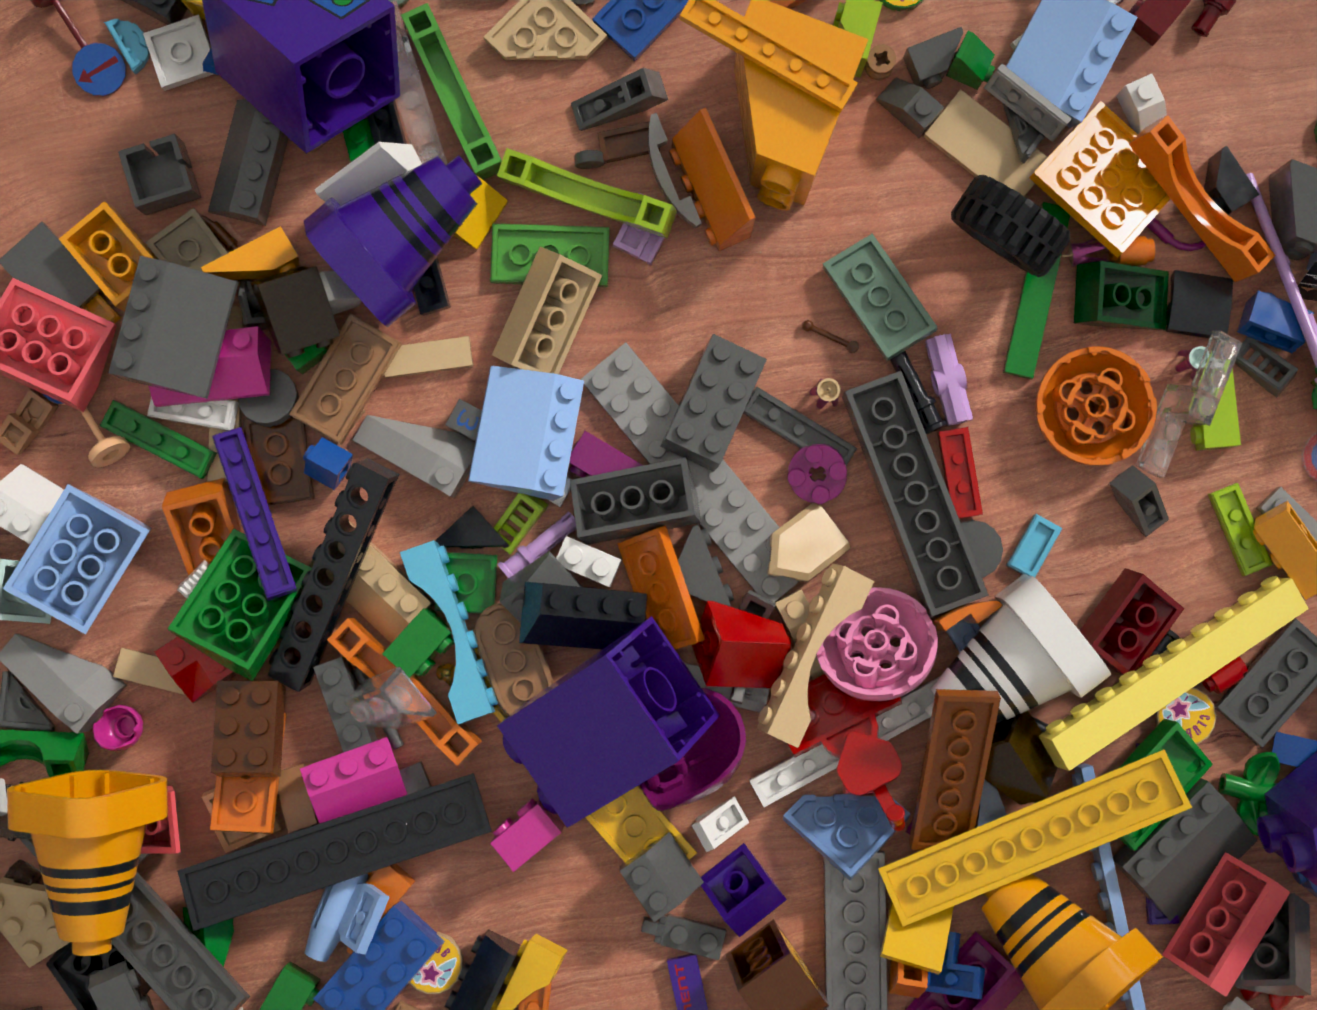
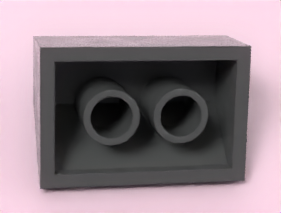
(1283, 956)

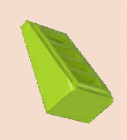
(539, 507)

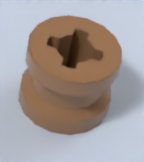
(878, 68)

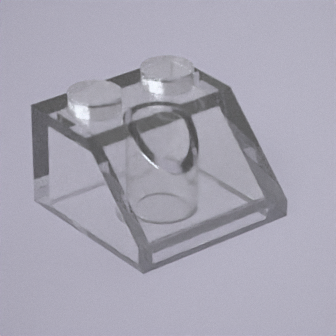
(389, 701)

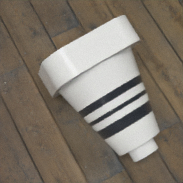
(1025, 653)

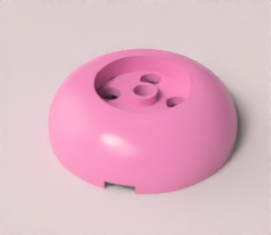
(884, 616)

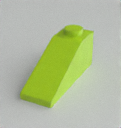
(1224, 426)

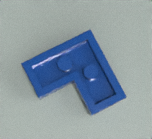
(956, 978)

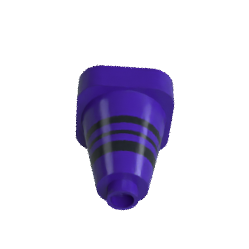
(394, 232)

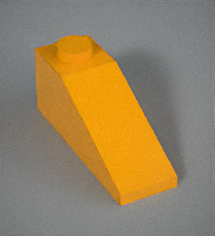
(256, 259)

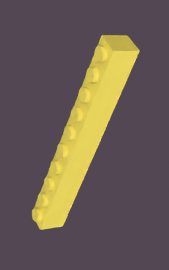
(1173, 672)

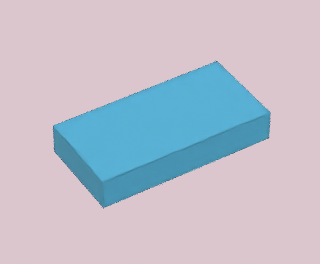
(1034, 546)

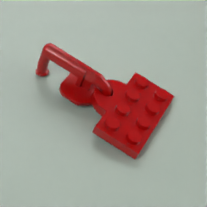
(850, 732)

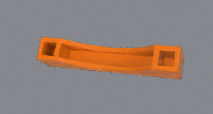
(1165, 155)
(366, 654)

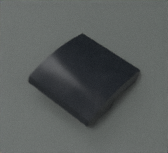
(1199, 304)

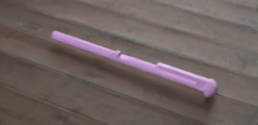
(1306, 321)

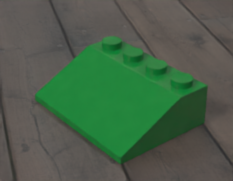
(230, 612)

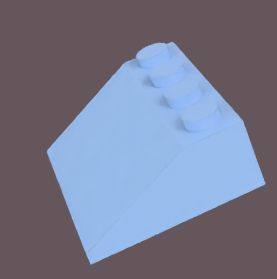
(1071, 51)
(526, 432)
(77, 558)

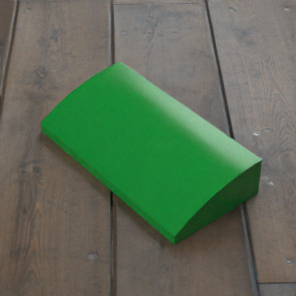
(1185, 757)

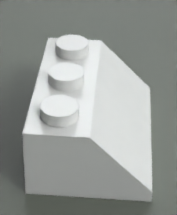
(369, 171)
(26, 502)

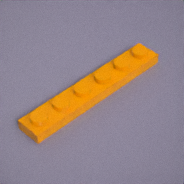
(769, 52)

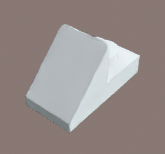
(719, 823)

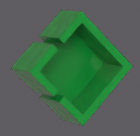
(420, 643)

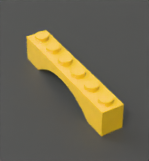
(535, 970)

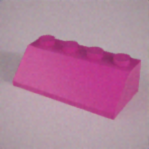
(239, 373)

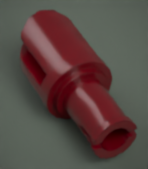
(1210, 14)

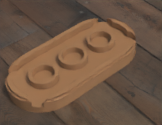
(513, 668)

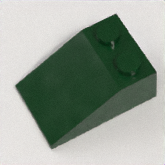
(1120, 296)

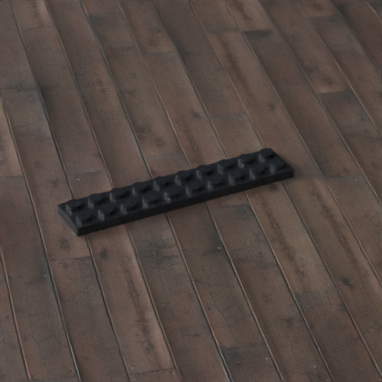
(333, 851)

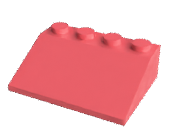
(52, 344)

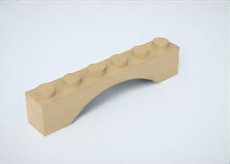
(787, 710)

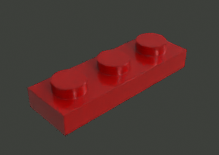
(960, 471)

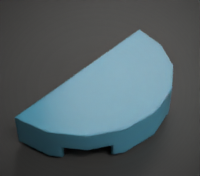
(130, 42)

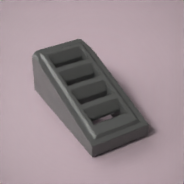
(1278, 363)

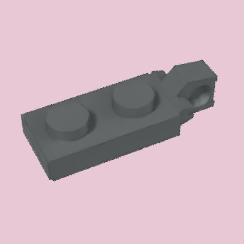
(686, 935)

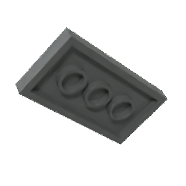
(1273, 685)

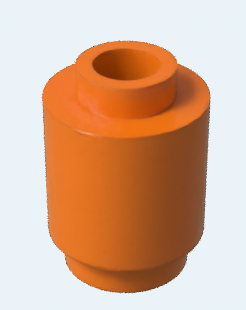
(1137, 253)

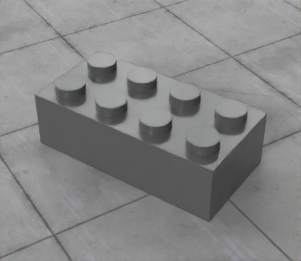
(713, 403)

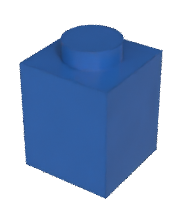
(327, 463)

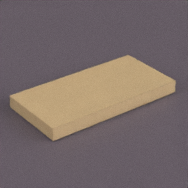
(982, 144)

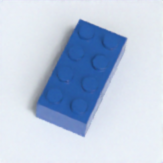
(392, 960)

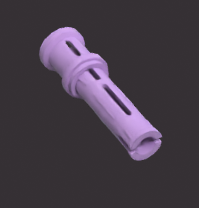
(540, 546)

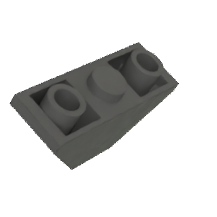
(702, 570)

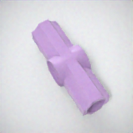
(948, 379)

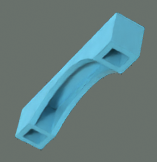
(468, 692)

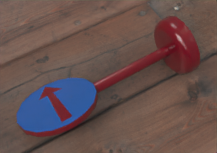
(96, 66)

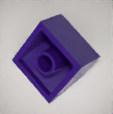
(741, 890)

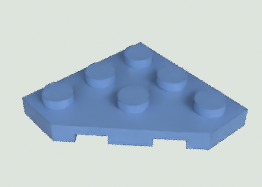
(842, 828)

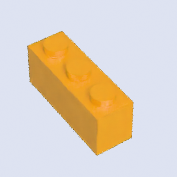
(1290, 545)

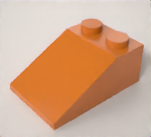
(200, 520)

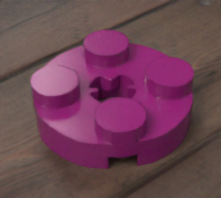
(815, 456)

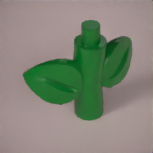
(1258, 779)

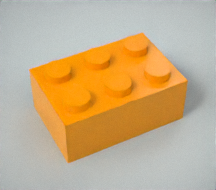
(107, 251)

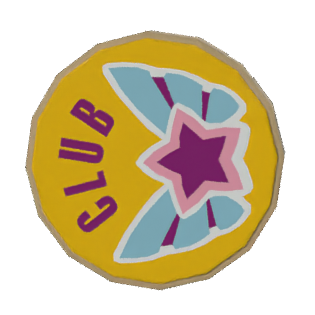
(1193, 712)
(441, 970)

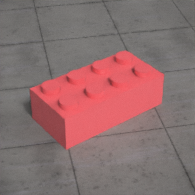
(1226, 923)

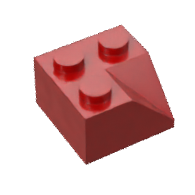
(192, 669)

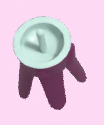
(1193, 359)

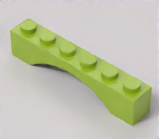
(604, 200)

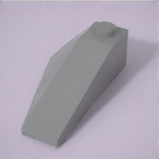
(426, 452)
(62, 681)

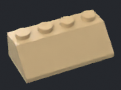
(547, 313)
(384, 593)

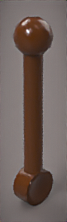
(852, 346)

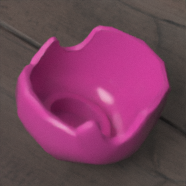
(118, 728)

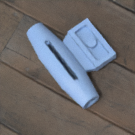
(345, 914)

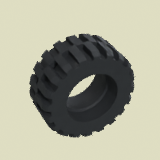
(1010, 225)

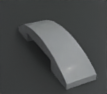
(657, 139)

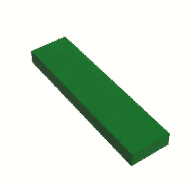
(158, 439)

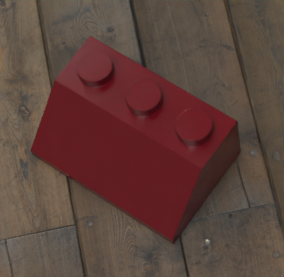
(1130, 621)

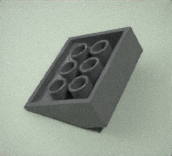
(173, 327)
(1185, 851)

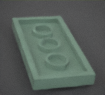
(879, 297)

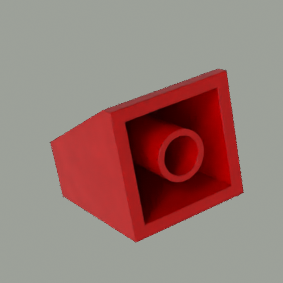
(740, 648)

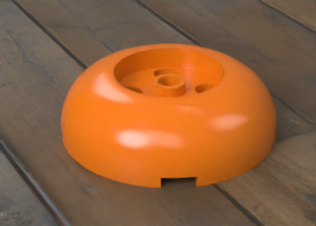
(1108, 374)

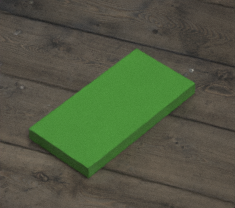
(517, 245)

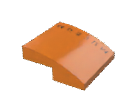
(970, 612)

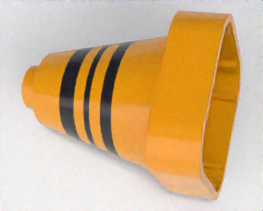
(88, 846)
(1064, 951)

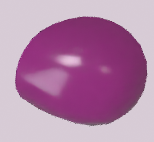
(705, 765)

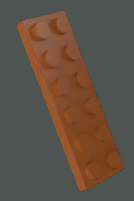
(954, 765)

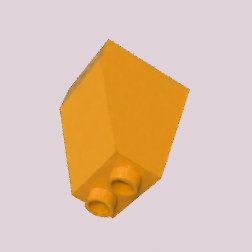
(780, 123)

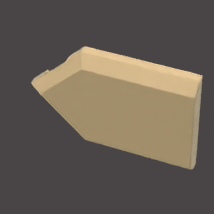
(806, 545)

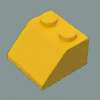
(480, 221)

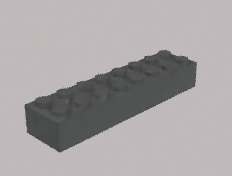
(914, 494)

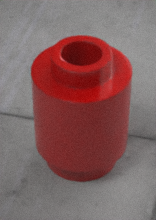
(1226, 676)

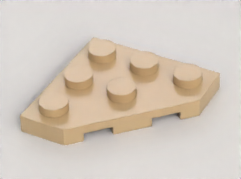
(545, 32)
(28, 921)

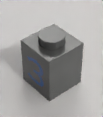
(465, 419)

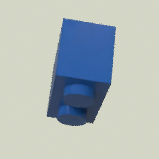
(1271, 322)

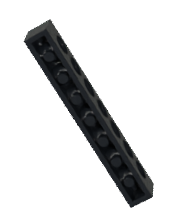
(379, 484)

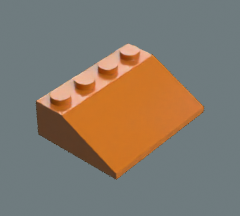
(712, 182)

